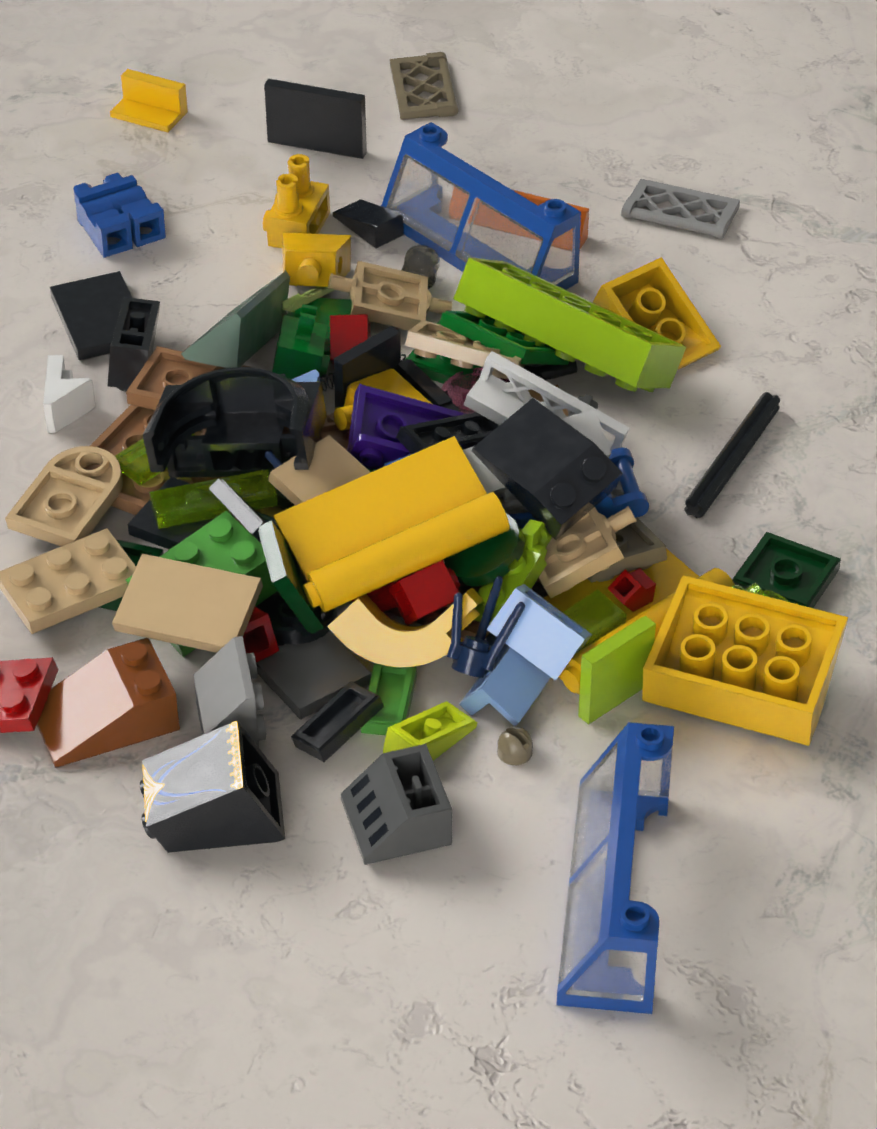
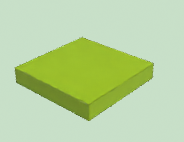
(614, 669)

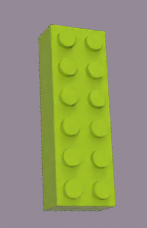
(569, 325)

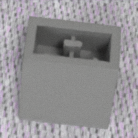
(227, 692)

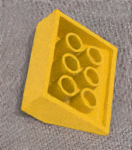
(744, 659)

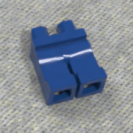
(118, 211)

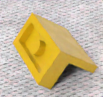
(151, 101)

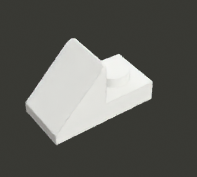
(65, 396)

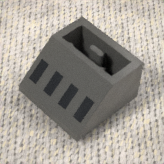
(398, 806)

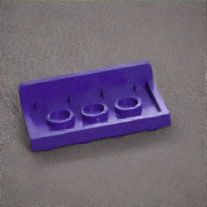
(377, 421)

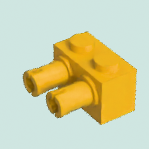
(298, 204)

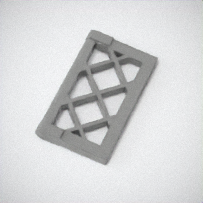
(673, 194)

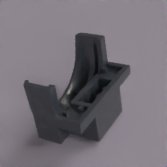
(244, 418)

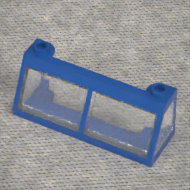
(475, 216)
(606, 936)

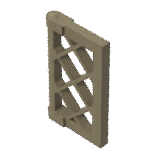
(427, 107)

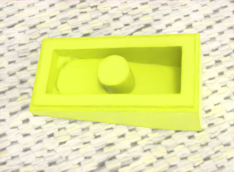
(436, 727)

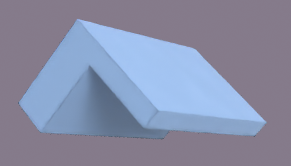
(542, 632)
(508, 687)

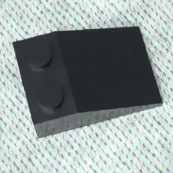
(548, 466)

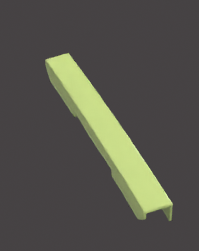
(297, 300)

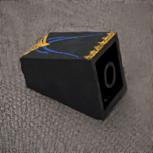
(212, 793)

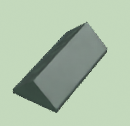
(244, 328)

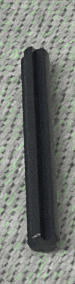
(732, 455)

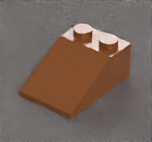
(109, 705)

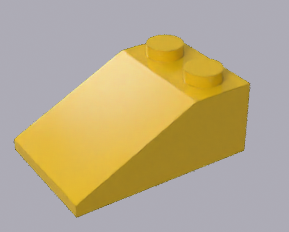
(659, 303)

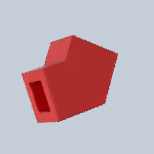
(633, 589)

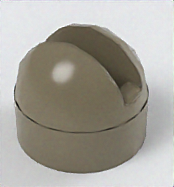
(511, 748)

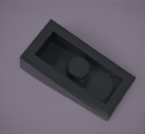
(371, 222)

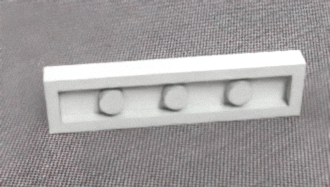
(501, 399)

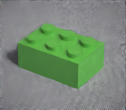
(226, 547)

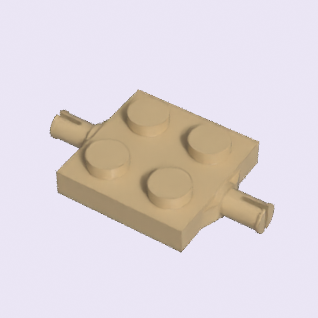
(389, 295)
(583, 550)

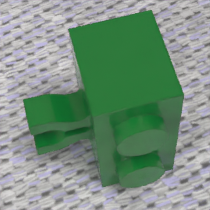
(302, 345)

